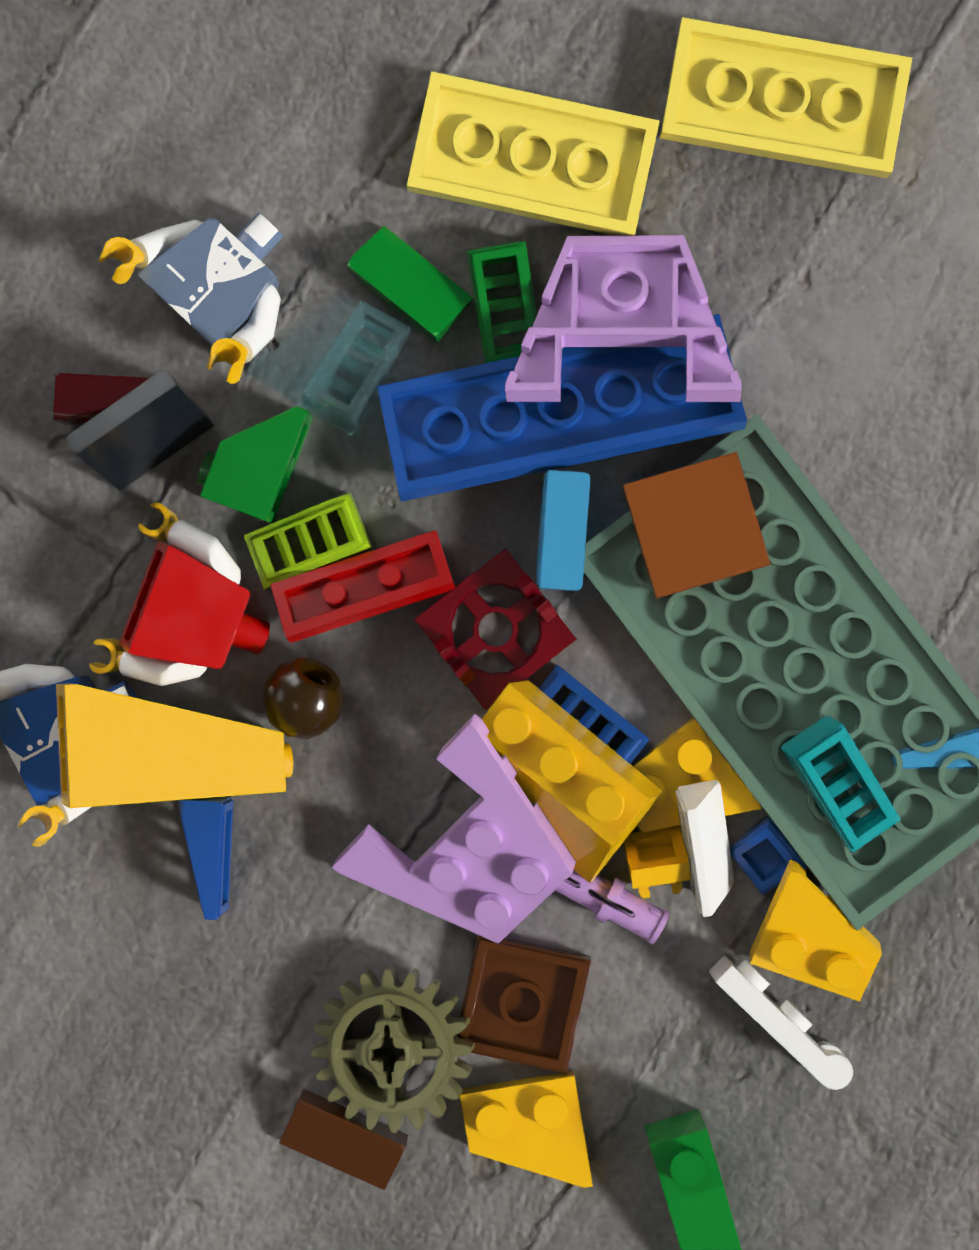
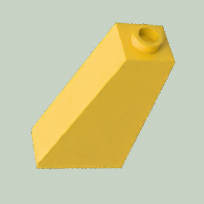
(146, 751)

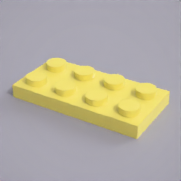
(786, 98)
(532, 155)

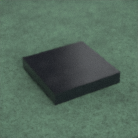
(140, 430)

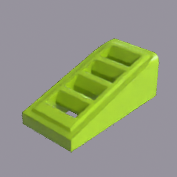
(352, 524)

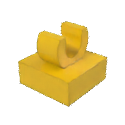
(657, 859)

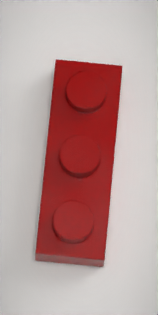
(362, 586)

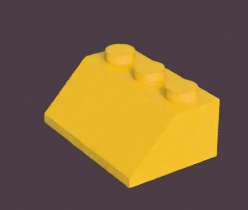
(570, 773)

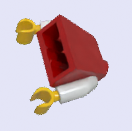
(184, 610)

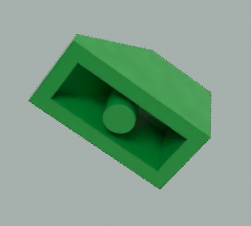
(256, 465)

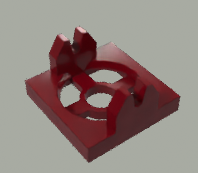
(505, 572)

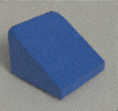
(764, 854)

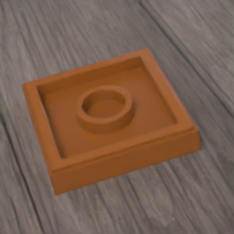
(696, 525)

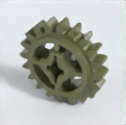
(391, 1075)

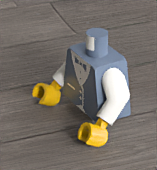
(210, 282)

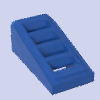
(635, 739)
(209, 842)

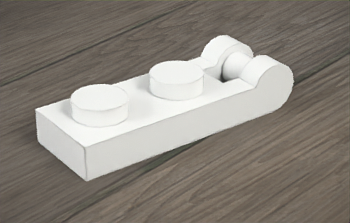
(783, 1023)

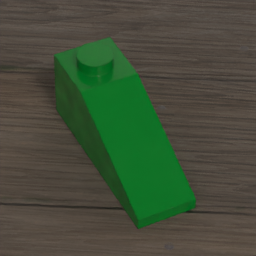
(692, 1183)

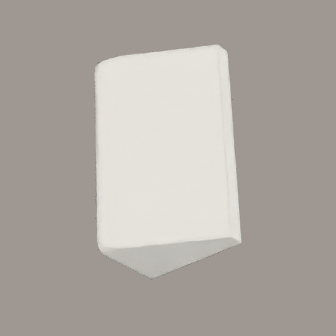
(706, 843)

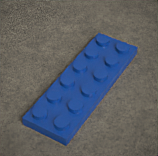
(613, 402)

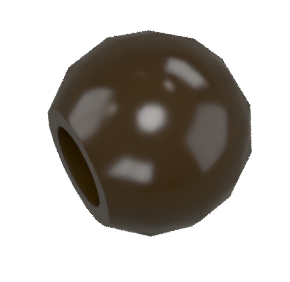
(303, 698)

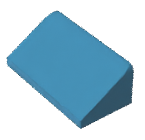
(562, 530)

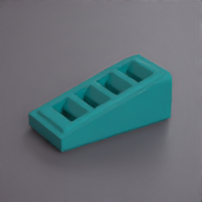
(813, 742)

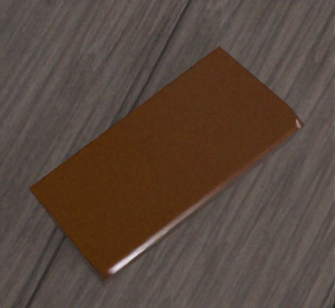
(326, 1135)

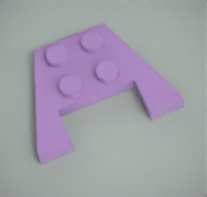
(624, 296)
(487, 865)

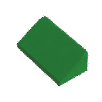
(409, 283)

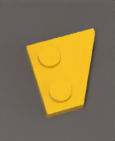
(683, 760)
(813, 939)
(530, 1126)

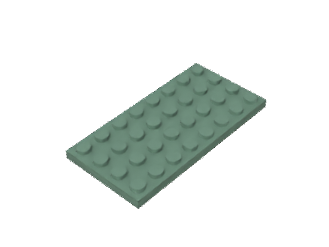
(805, 643)

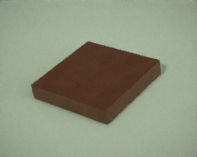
(524, 1002)

